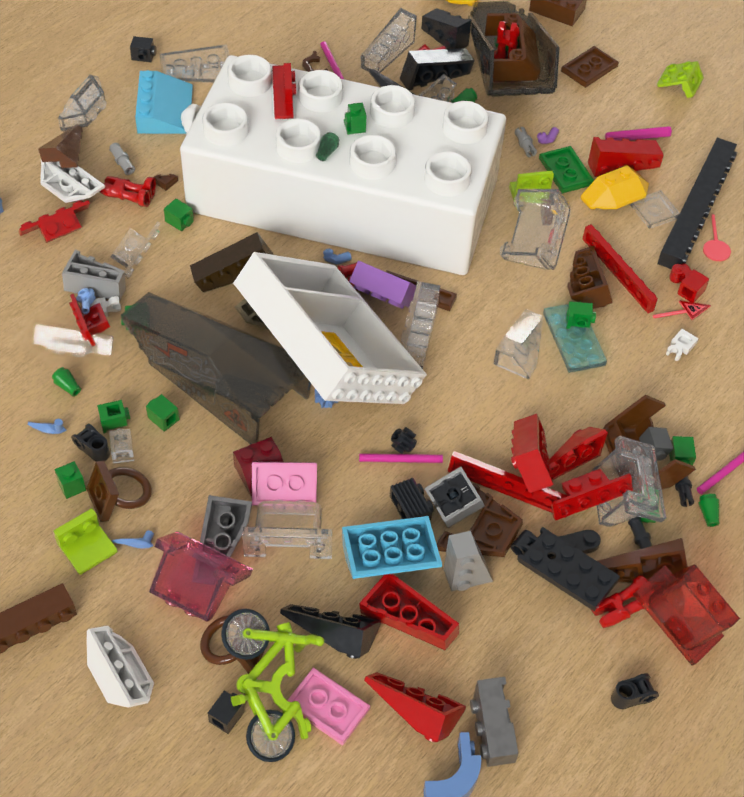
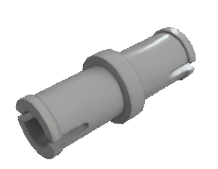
(525, 142)
(122, 158)

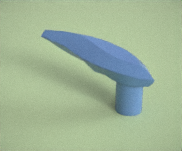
(51, 428)
(144, 542)

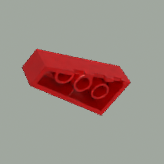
(613, 154)
(531, 453)
(409, 612)

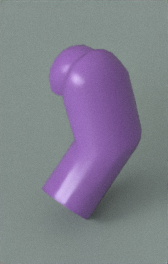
(544, 139)

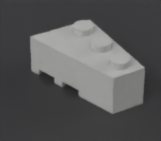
(87, 273)
(464, 563)

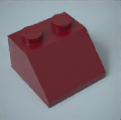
(261, 451)

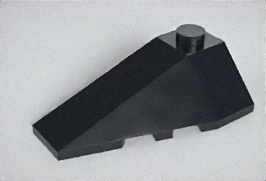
(345, 634)

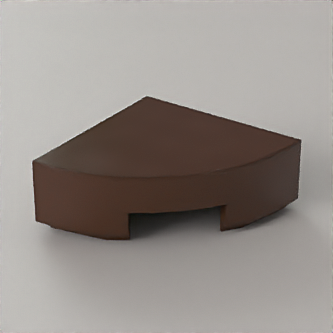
(166, 181)

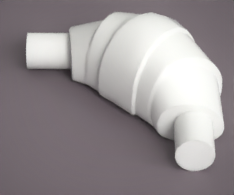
(189, 115)

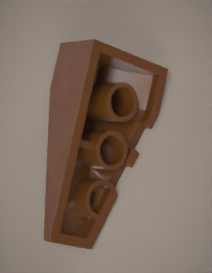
(588, 279)

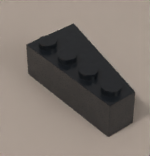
(429, 65)

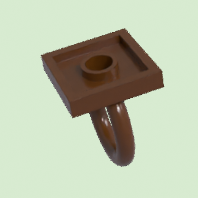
(104, 491)
(247, 664)

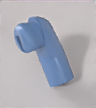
(336, 259)

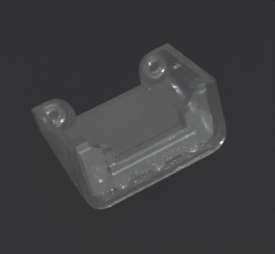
(538, 228)

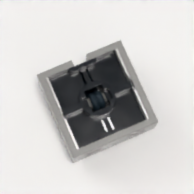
(454, 497)

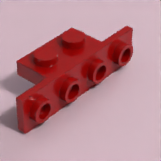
(283, 91)
(58, 224)
(89, 323)
(588, 492)

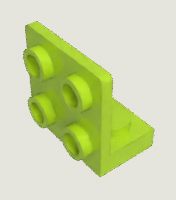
(687, 74)
(533, 180)
(84, 542)

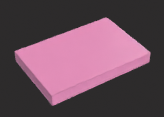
(284, 481)
(329, 706)

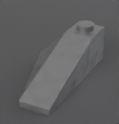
(224, 523)

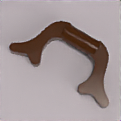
(313, 58)

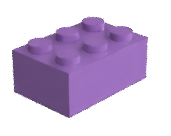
(382, 285)

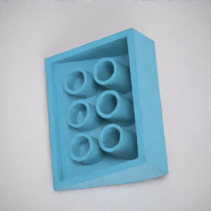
(161, 103)
(390, 547)

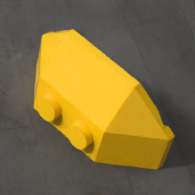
(615, 189)

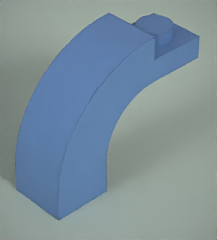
(466, 777)

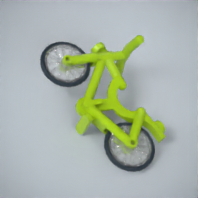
(246, 637)

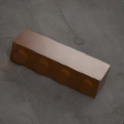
(35, 616)

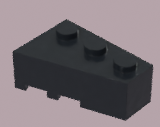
(447, 29)

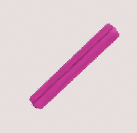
(646, 133)

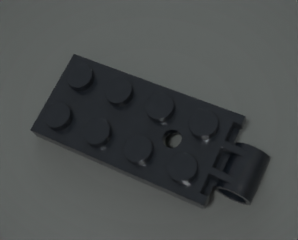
(569, 571)

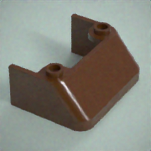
(522, 62)
(632, 424)

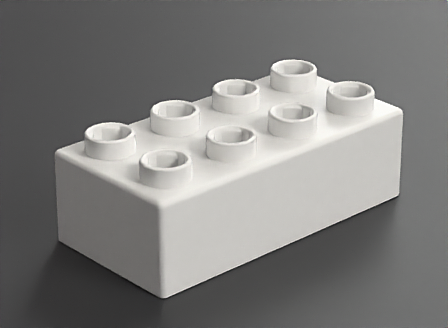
(398, 192)

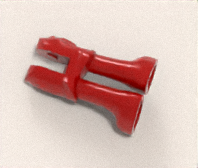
(506, 37)
(118, 187)
(615, 607)

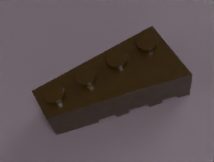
(225, 265)

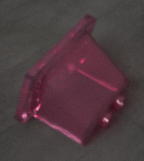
(194, 575)

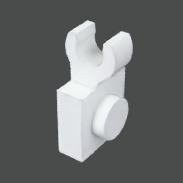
(111, 305)

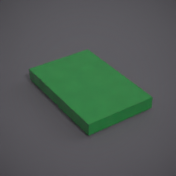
(567, 168)

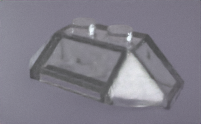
(83, 104)

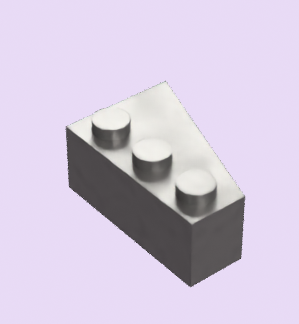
(493, 722)

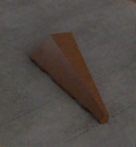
(63, 148)
(648, 560)

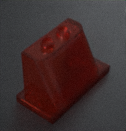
(687, 610)

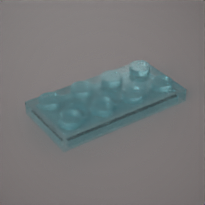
(576, 345)

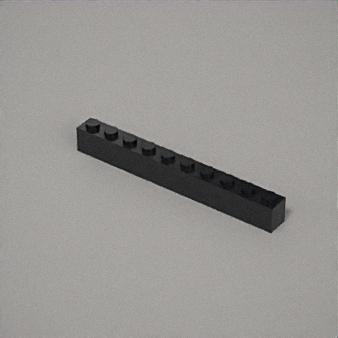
(697, 204)

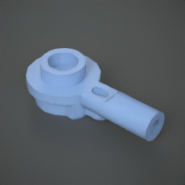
(86, 297)

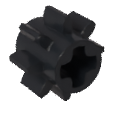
(403, 440)

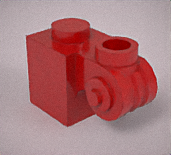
(692, 282)

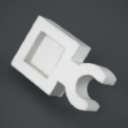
(681, 343)

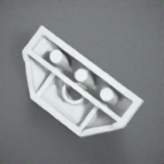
(69, 183)
(117, 668)

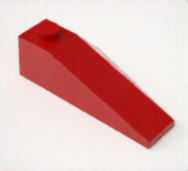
(577, 451)
(424, 713)

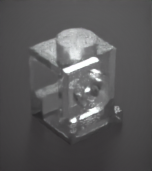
(121, 445)

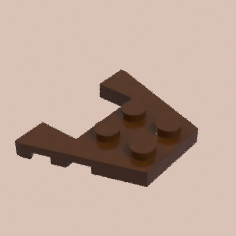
(493, 528)

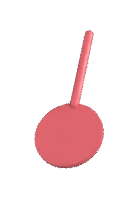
(716, 249)

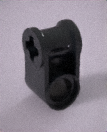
(92, 443)
(638, 691)

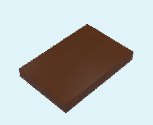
(589, 66)

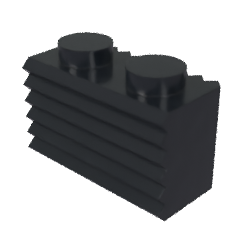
(410, 500)

